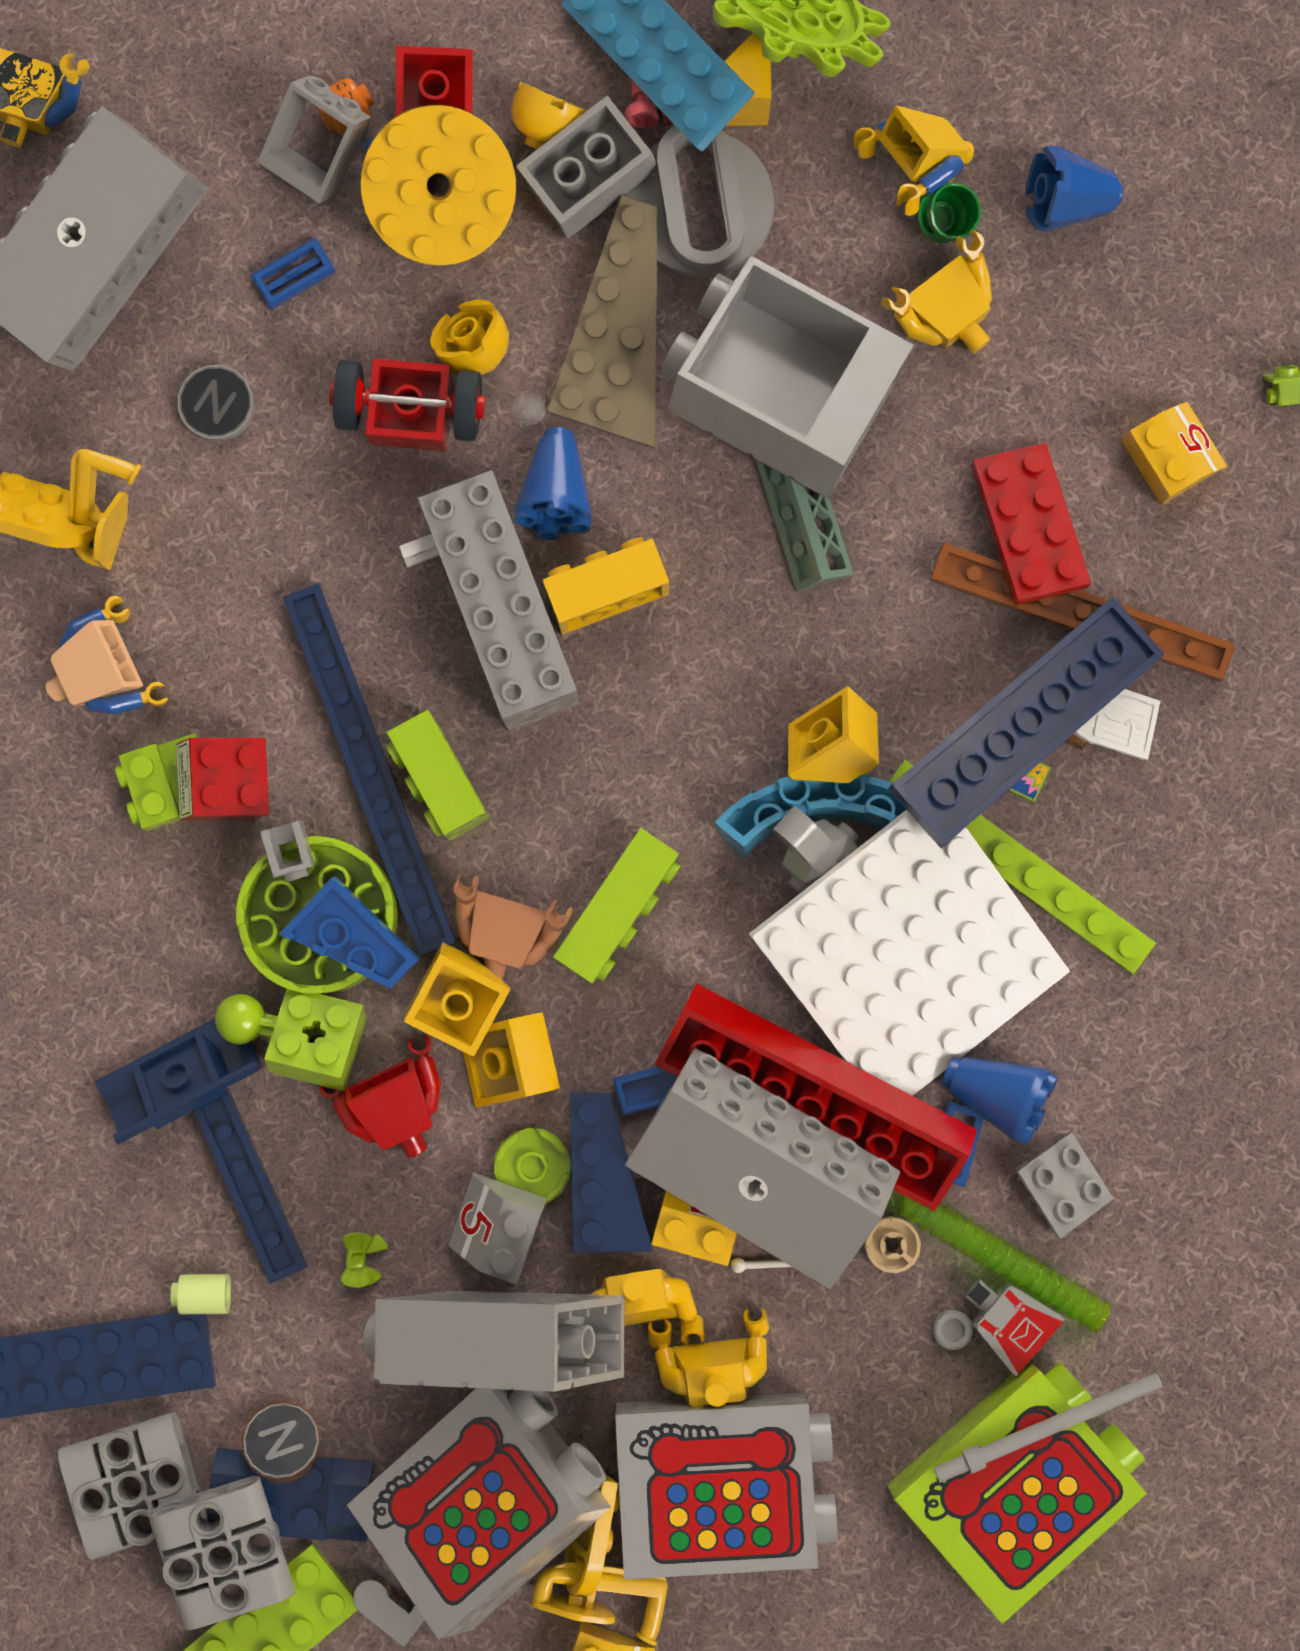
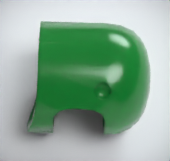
(950, 204)

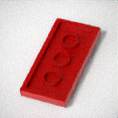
(1030, 524)

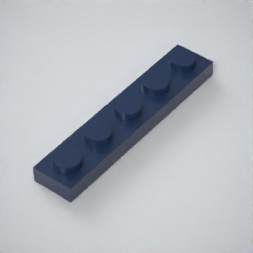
(250, 1187)

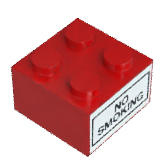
(222, 779)

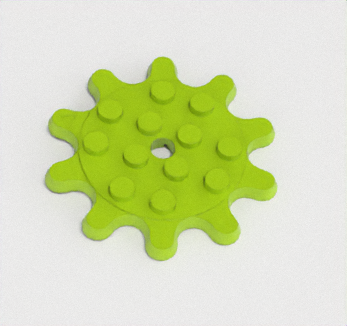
(809, 28)

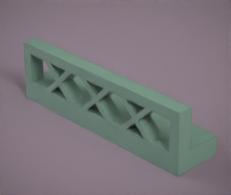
(801, 539)

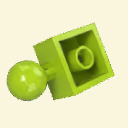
(301, 1016)

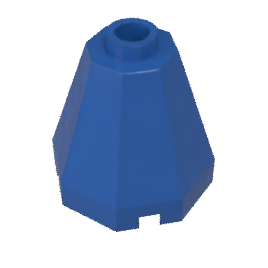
(1069, 189)

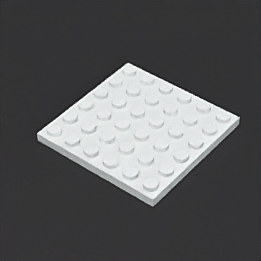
(909, 953)

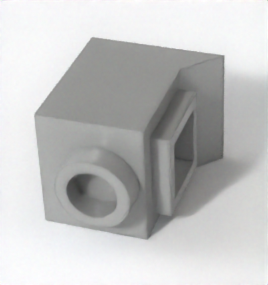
(282, 834)

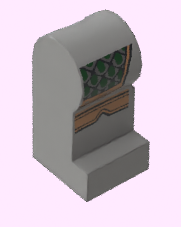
(386, 1609)

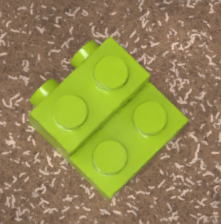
(152, 783)

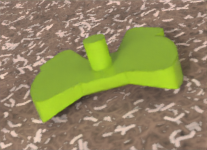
(357, 1246)

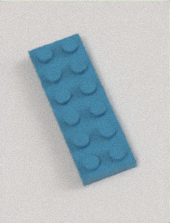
(666, 62)

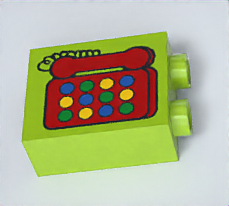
(1031, 1508)

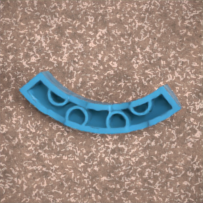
(756, 814)

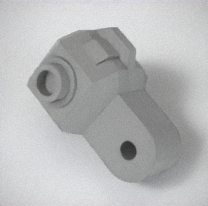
(812, 847)

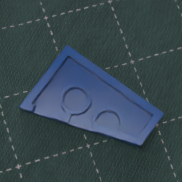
(350, 933)

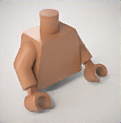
(505, 929)

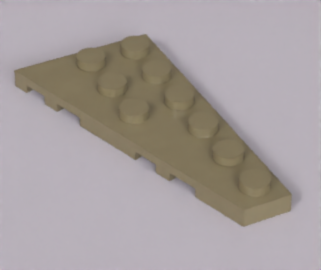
(613, 352)

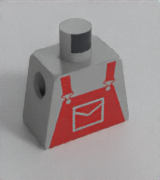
(1012, 1323)

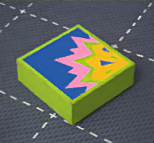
(1031, 784)

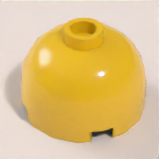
(541, 114)
(472, 338)

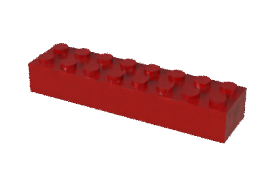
(878, 1117)

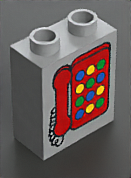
(722, 1486)
(480, 1506)

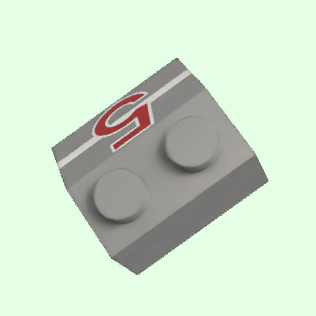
(496, 1227)

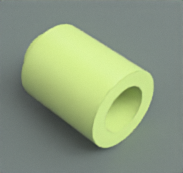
(202, 1294)

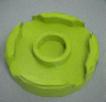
(542, 1153)

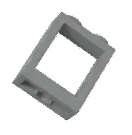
(294, 167)

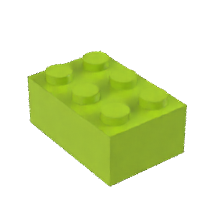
(436, 776)

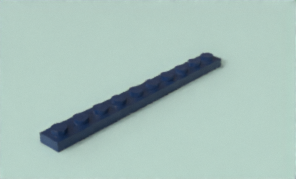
(369, 769)

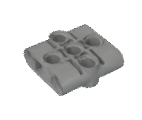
(98, 1467)
(256, 1569)

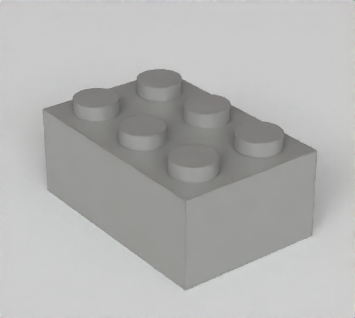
(587, 167)

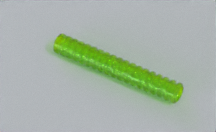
(1009, 1262)

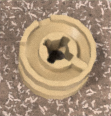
(903, 1256)

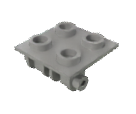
(1064, 1185)

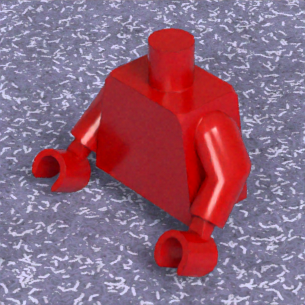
(392, 1103)

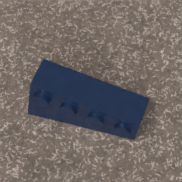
(603, 1188)

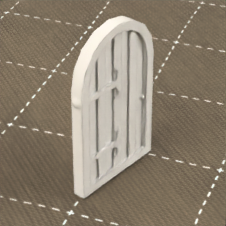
(1124, 725)

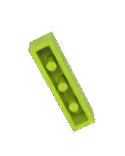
(616, 907)

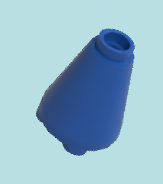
(554, 489)
(1002, 1093)

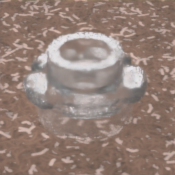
(528, 408)

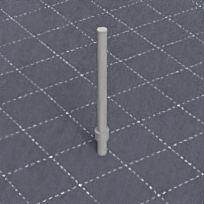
(974, 1458)

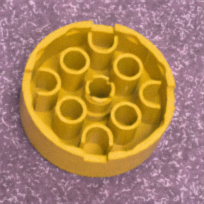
(445, 226)

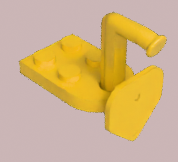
(67, 517)
(585, 1573)

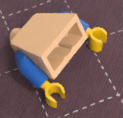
(96, 666)

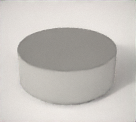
(952, 1329)

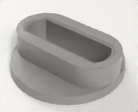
(743, 199)

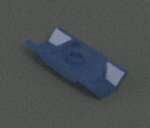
(175, 1080)
(311, 1504)

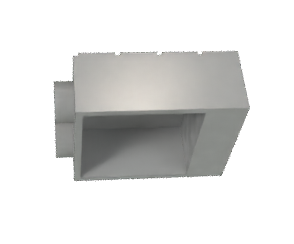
(784, 374)
(497, 1340)

